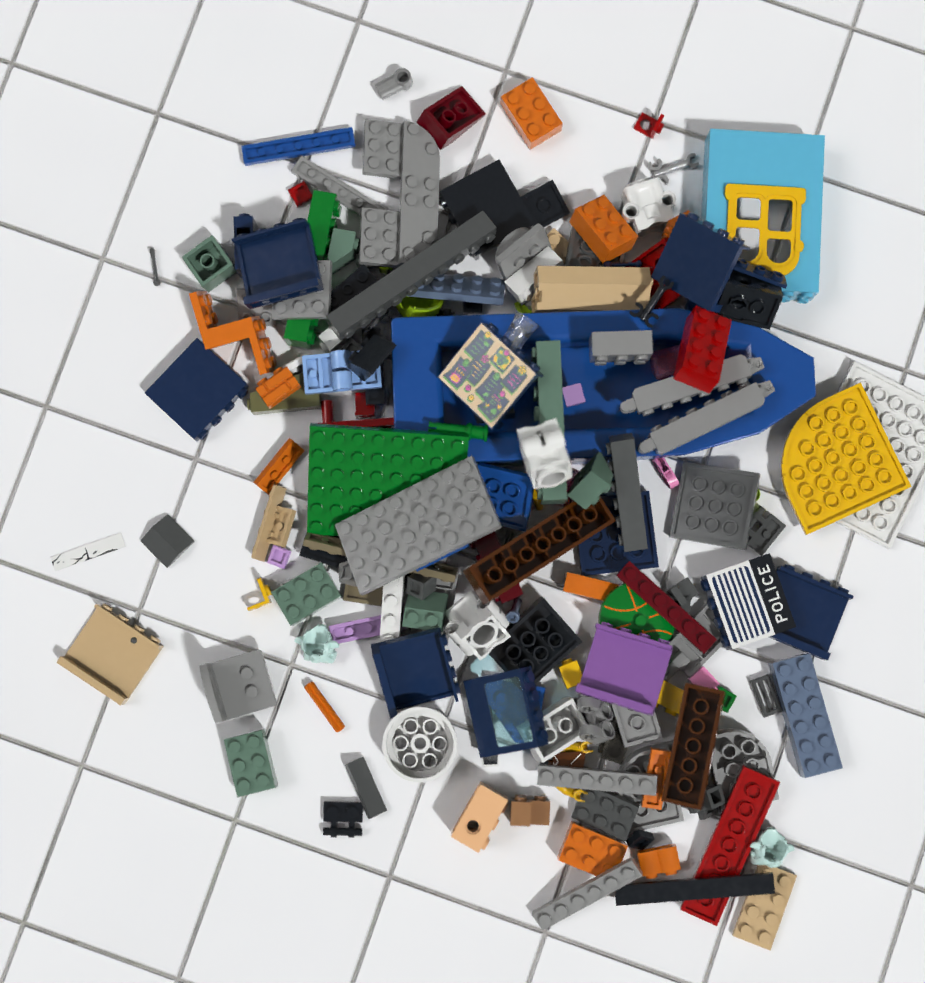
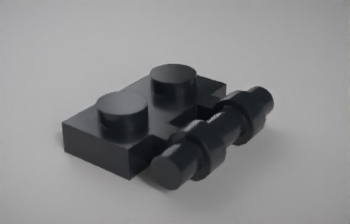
(342, 812)

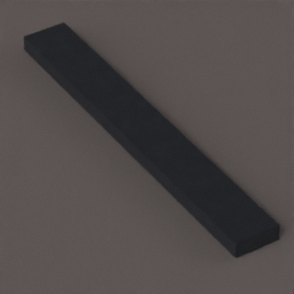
(695, 889)

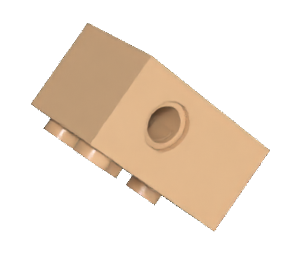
(484, 808)

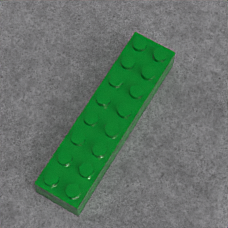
(322, 218)

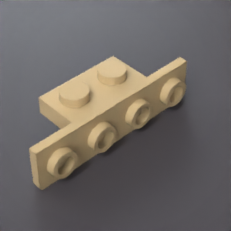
(275, 524)

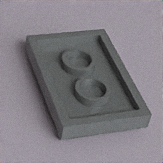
(606, 812)

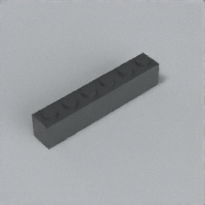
(628, 492)

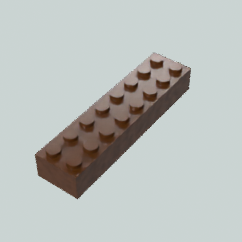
(536, 548)

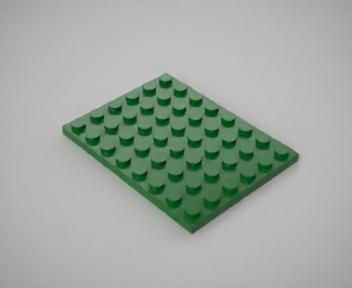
(366, 465)

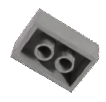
(620, 347)

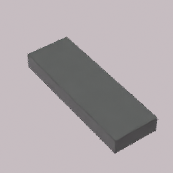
(365, 787)

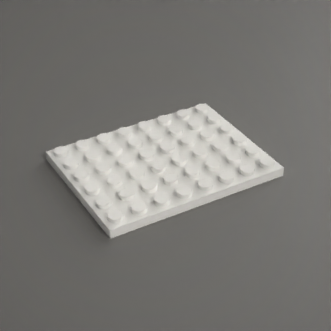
(903, 421)

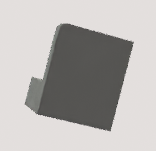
(420, 586)

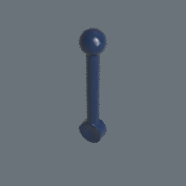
(638, 263)

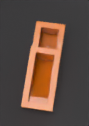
(587, 586)

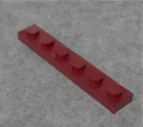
(666, 607)

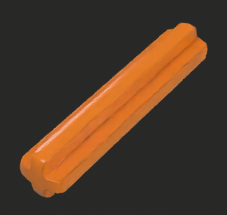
(324, 707)

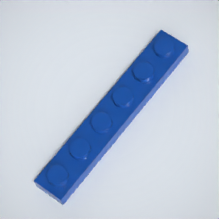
(298, 146)

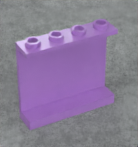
(625, 668)

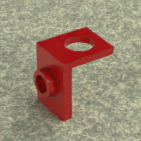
(656, 125)
(362, 409)

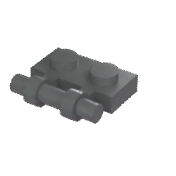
(766, 533)

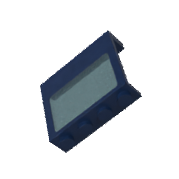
(506, 712)

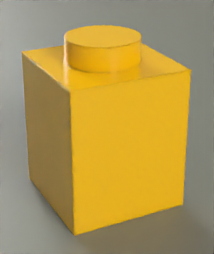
(570, 673)

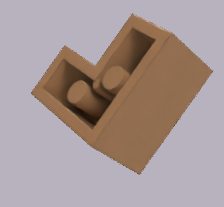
(529, 811)

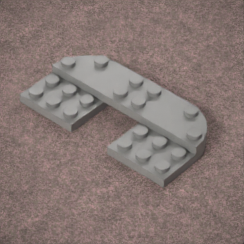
(409, 155)
(731, 752)

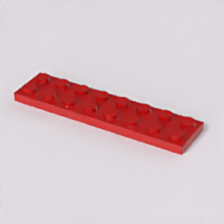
(732, 837)

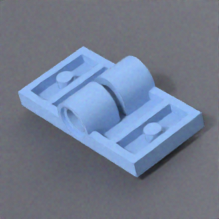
(330, 374)

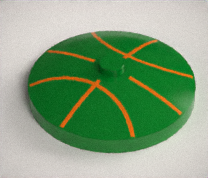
(629, 611)

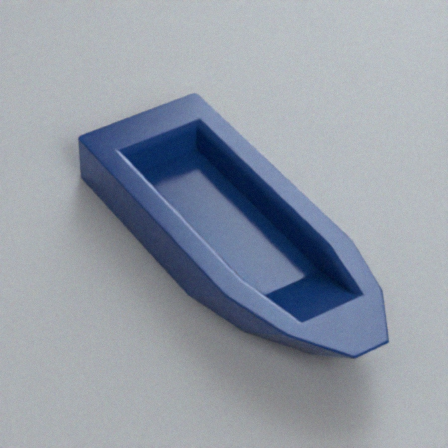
(431, 342)

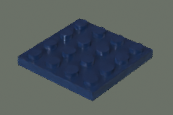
(602, 551)

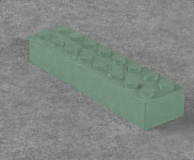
(549, 400)

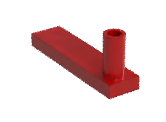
(328, 418)

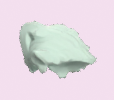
(318, 645)
(770, 849)

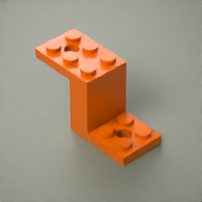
(247, 328)

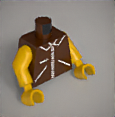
(573, 757)

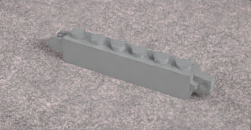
(669, 391)
(706, 419)

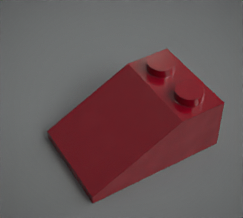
(450, 117)

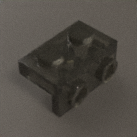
(613, 749)

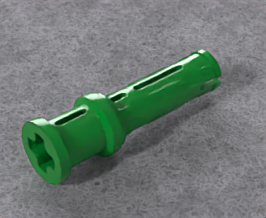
(474, 431)

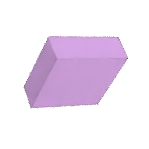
(573, 395)
(279, 557)

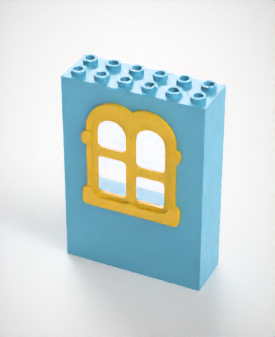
(768, 169)

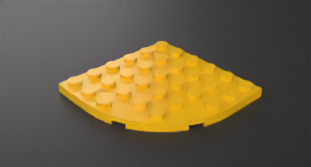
(838, 460)

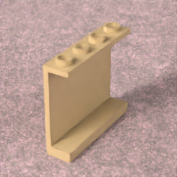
(107, 657)

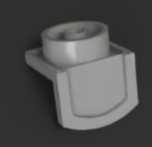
(519, 249)
(237, 686)

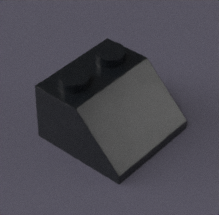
(370, 357)

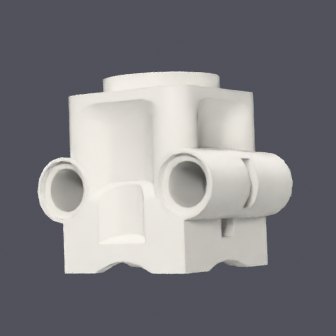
(646, 204)
(545, 454)
(476, 626)

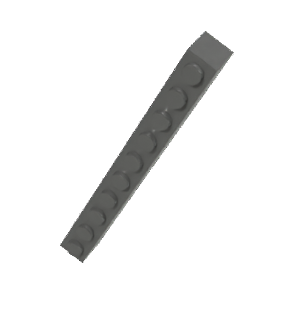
(411, 275)

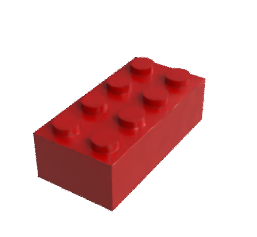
(702, 349)

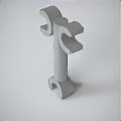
(661, 172)

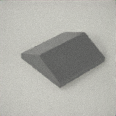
(167, 540)

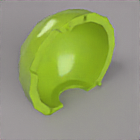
(419, 307)

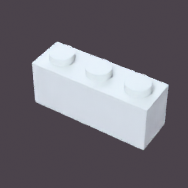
(522, 282)

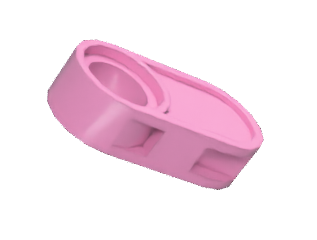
(665, 472)

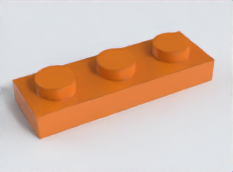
(279, 466)
(658, 765)

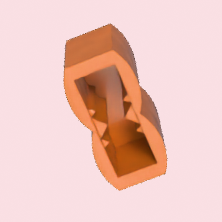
(659, 860)

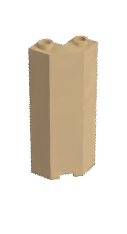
(590, 288)

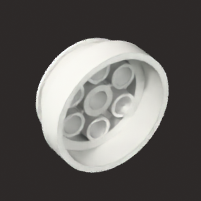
(396, 756)

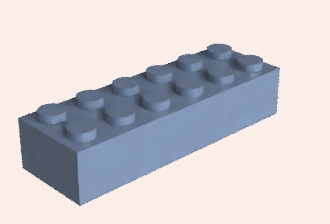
(805, 715)

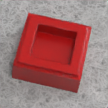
(300, 194)

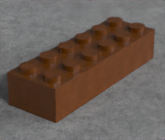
(693, 746)

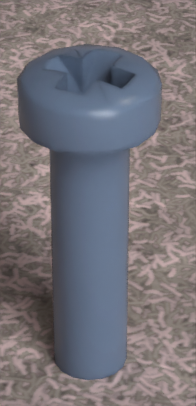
(513, 615)

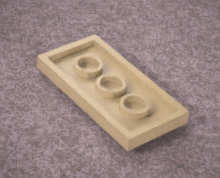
(763, 913)

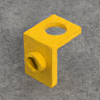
(266, 591)

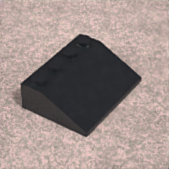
(536, 640)

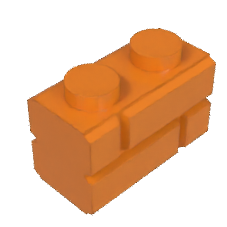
(277, 387)

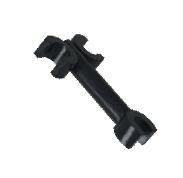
(645, 314)

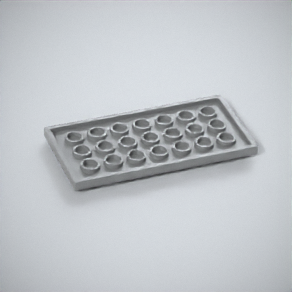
(418, 525)

